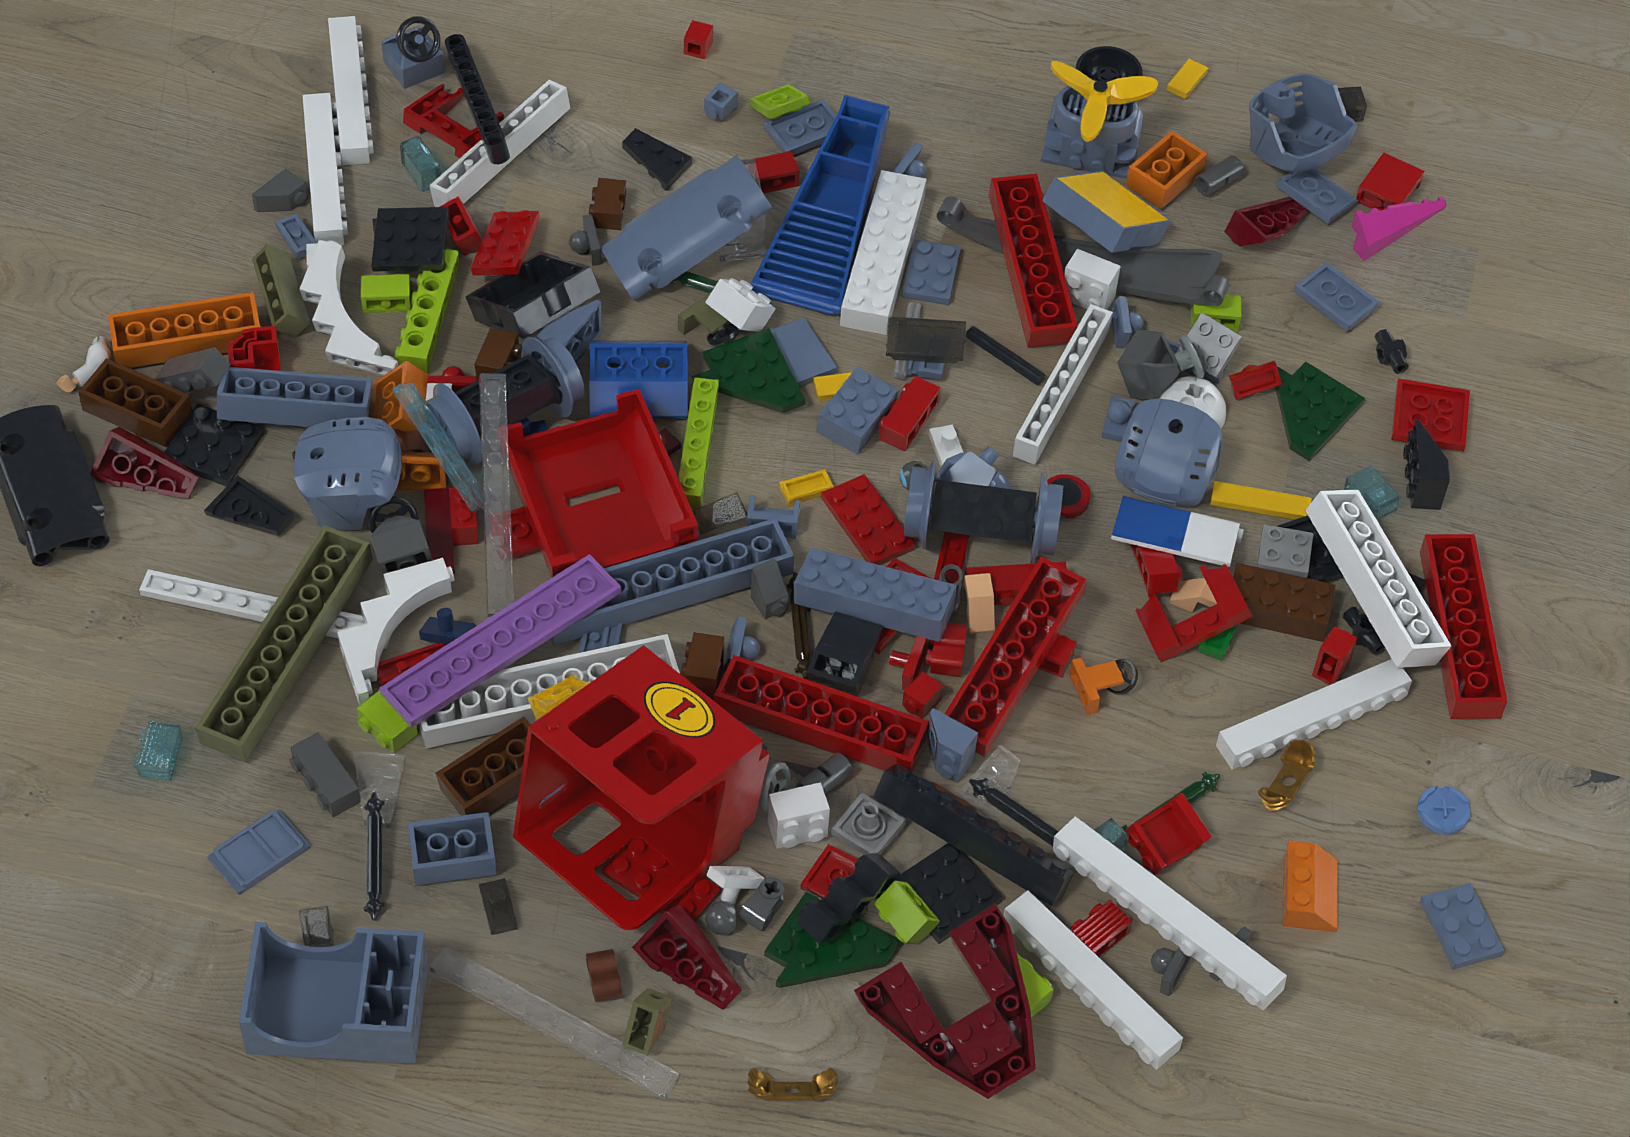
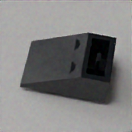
(1426, 470)
(844, 653)

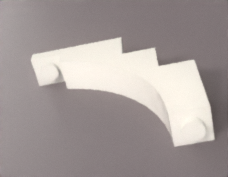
(347, 342)
(405, 592)

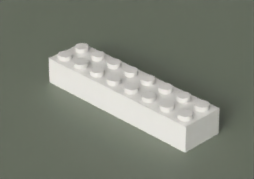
(883, 252)
(1378, 578)

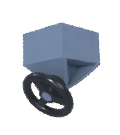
(413, 53)

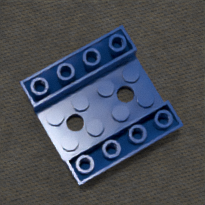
(662, 388)

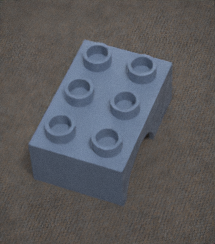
(337, 999)

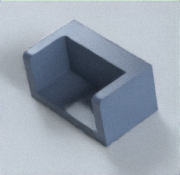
(786, 518)

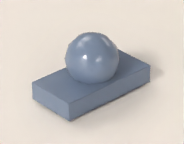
(910, 164)
(1124, 322)
(1117, 418)
(744, 647)

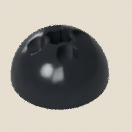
(1108, 64)

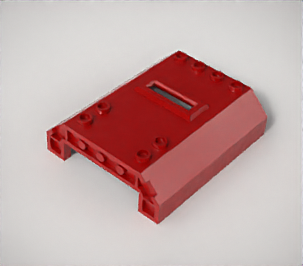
(592, 456)

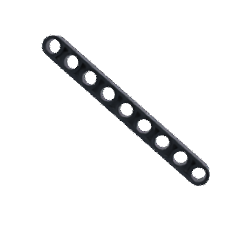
(477, 99)

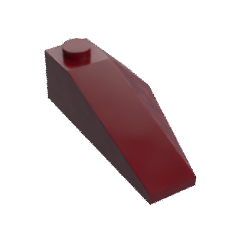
(1264, 221)
(138, 465)
(685, 954)

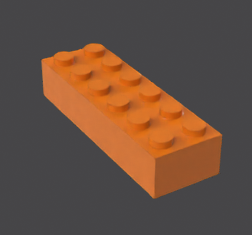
(180, 329)

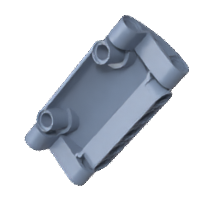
(685, 227)

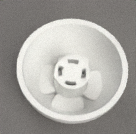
(1198, 394)

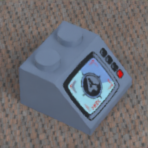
(950, 745)

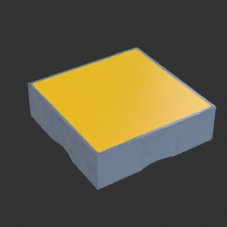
(1106, 211)

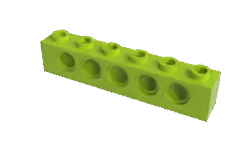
(427, 313)
(698, 440)

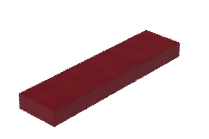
(439, 525)

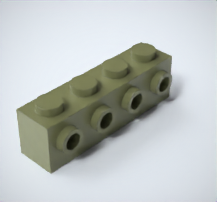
(281, 290)

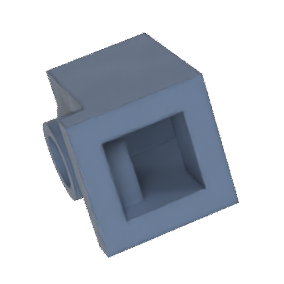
(719, 107)

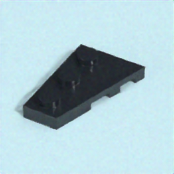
(657, 157)
(250, 508)

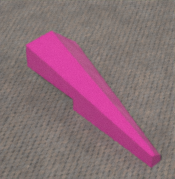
(1383, 227)

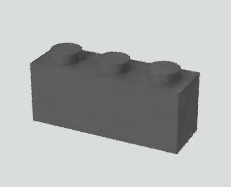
(194, 370)
(324, 775)

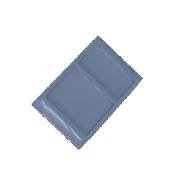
(258, 851)

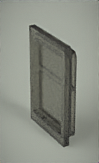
(926, 340)

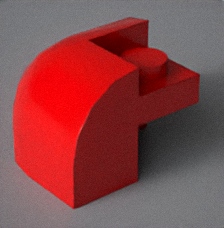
(255, 349)

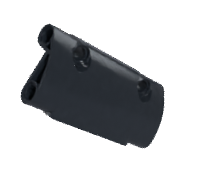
(48, 485)

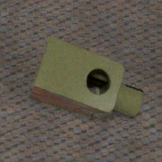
(651, 1012)

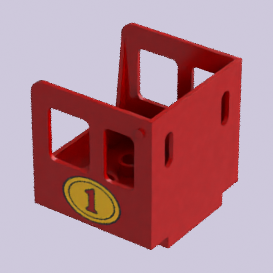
(653, 760)

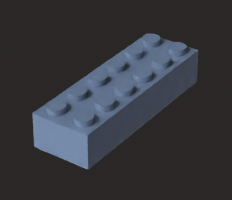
(291, 397)
(875, 594)

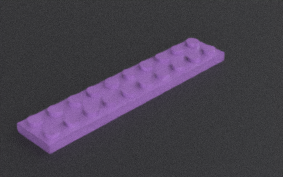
(499, 641)

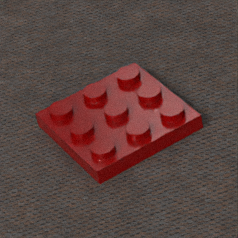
(1438, 408)

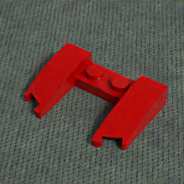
(429, 115)
(1175, 639)

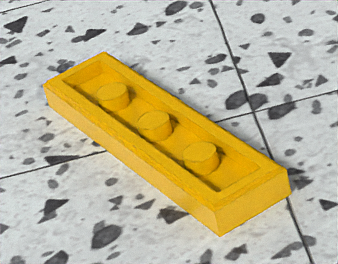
(1259, 500)

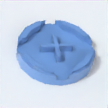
(1443, 810)

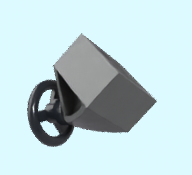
(398, 539)

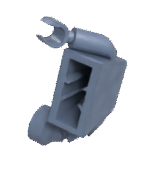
(973, 469)

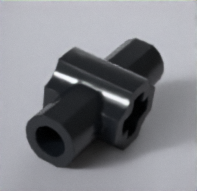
(1391, 351)
(1363, 630)

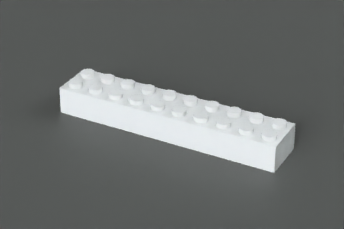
(504, 695)

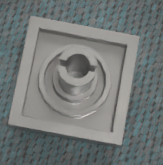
(1213, 344)
(1285, 550)
(868, 826)

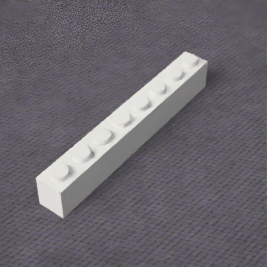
(349, 92)
(520, 130)
(323, 170)
(1062, 384)
(1313, 714)
(1092, 981)

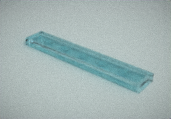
(440, 445)

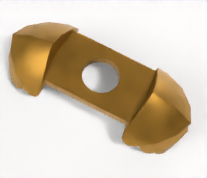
(1298, 762)
(820, 1087)

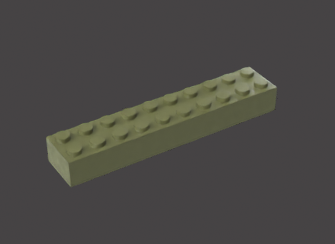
(284, 644)

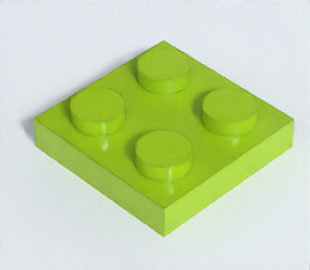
(779, 101)

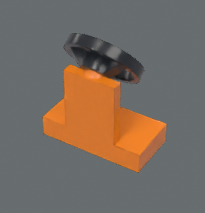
(1097, 677)

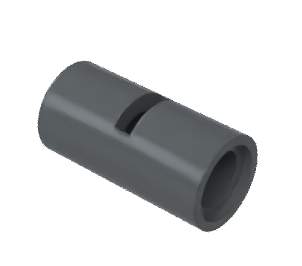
(1219, 175)
(829, 773)

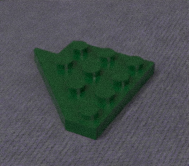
(754, 372)
(1313, 408)
(806, 960)

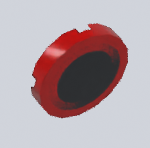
(1075, 494)

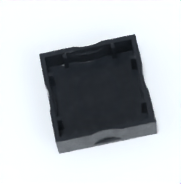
(534, 296)

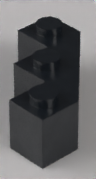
(848, 898)

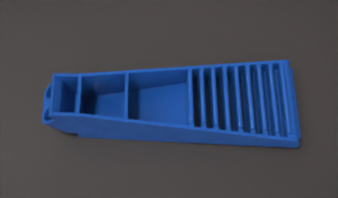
(822, 229)

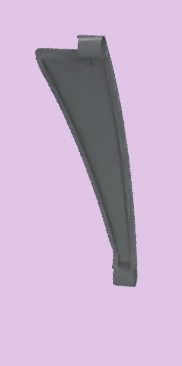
(1144, 272)

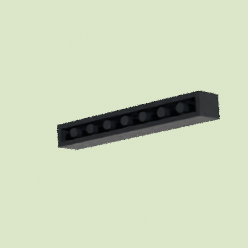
(974, 834)

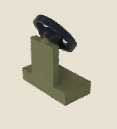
(705, 315)

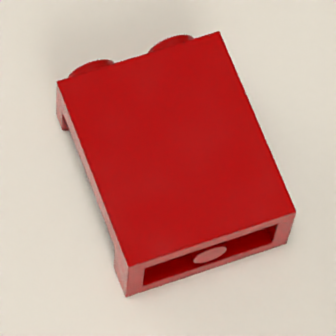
(1389, 183)
(1167, 834)

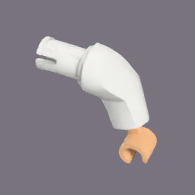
(96, 355)

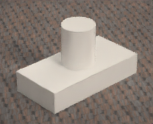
(945, 442)
(733, 880)

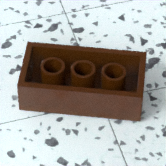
(135, 402)
(1285, 601)
(487, 772)

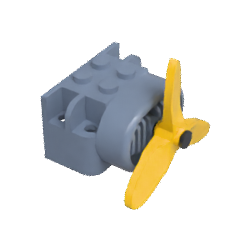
(1096, 122)

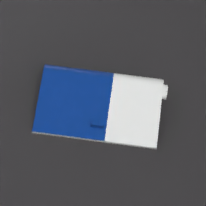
(1176, 531)

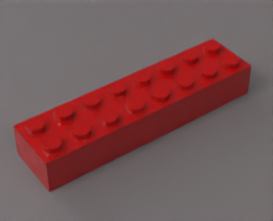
(1032, 260)
(1462, 610)
(1016, 651)
(820, 715)

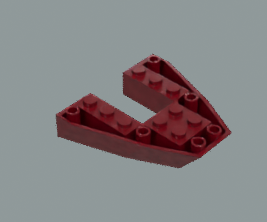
(987, 1046)

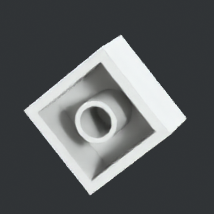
(1091, 280)
(740, 304)
(798, 815)

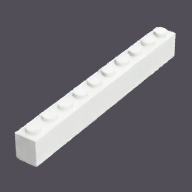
(1169, 913)

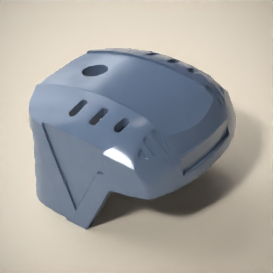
(1294, 140)
(348, 449)
(1168, 459)

